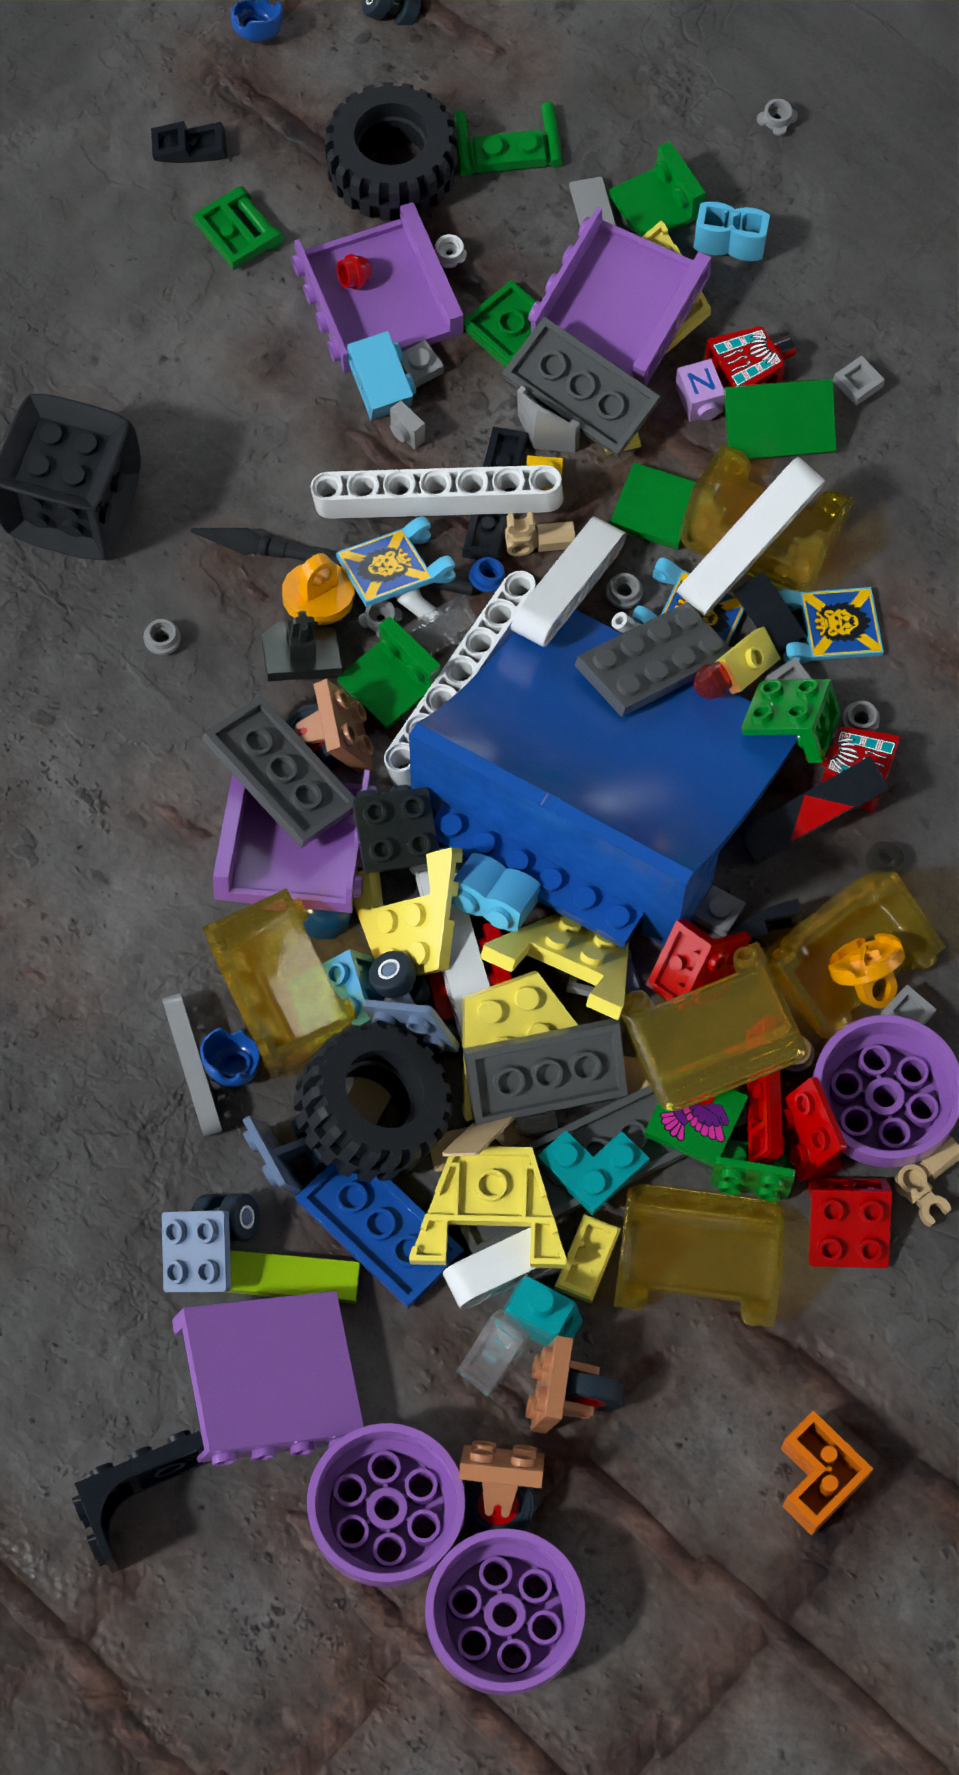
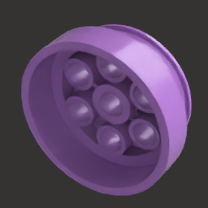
(899, 1046)
(352, 1462)
(522, 1558)

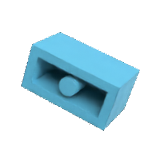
(380, 374)

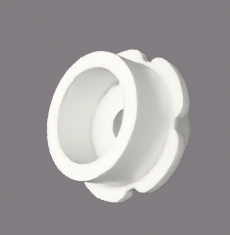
(452, 244)

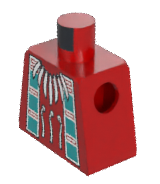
(749, 357)
(854, 746)

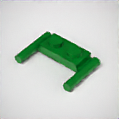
(509, 150)

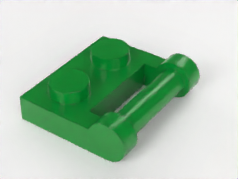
(229, 233)

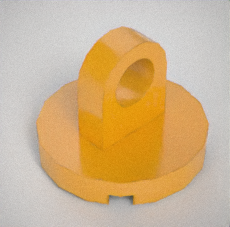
(318, 589)
(865, 963)

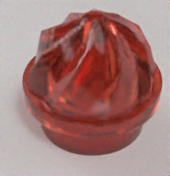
(712, 681)

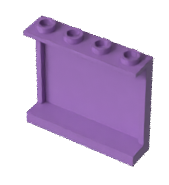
(622, 295)
(403, 296)
(262, 859)
(269, 1376)

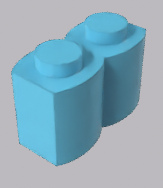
(731, 231)
(496, 893)

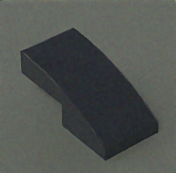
(182, 145)
(770, 611)
(771, 919)

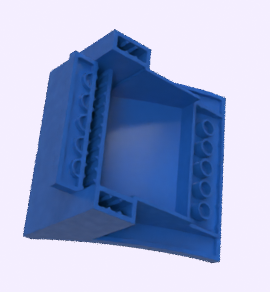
(591, 803)

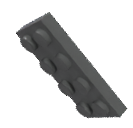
(581, 386)
(651, 659)
(280, 771)
(546, 1071)

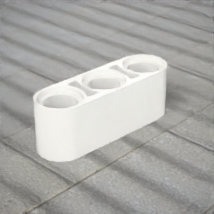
(491, 1270)

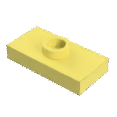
(749, 659)
(587, 1259)

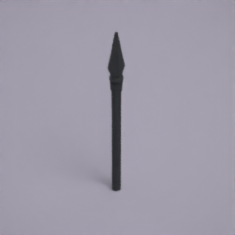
(248, 542)

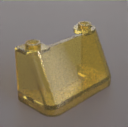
(800, 550)
(861, 910)
(277, 981)

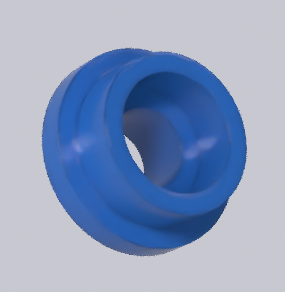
(487, 567)

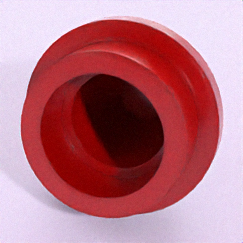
(354, 271)

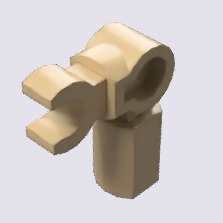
(523, 537)
(913, 1183)

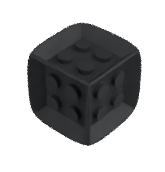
(68, 476)

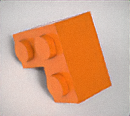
(831, 1468)

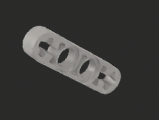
(192, 1065)

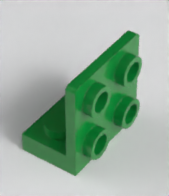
(660, 194)
(391, 675)
(795, 708)
(736, 1174)

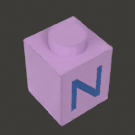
(700, 390)

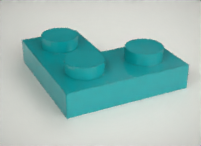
(592, 1178)

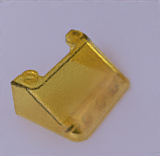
(713, 1034)
(701, 1249)

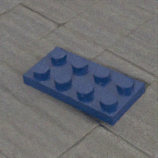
(376, 1227)

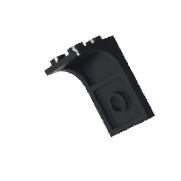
(112, 1485)

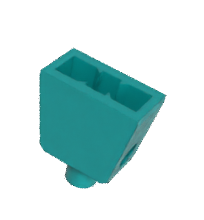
(542, 1311)

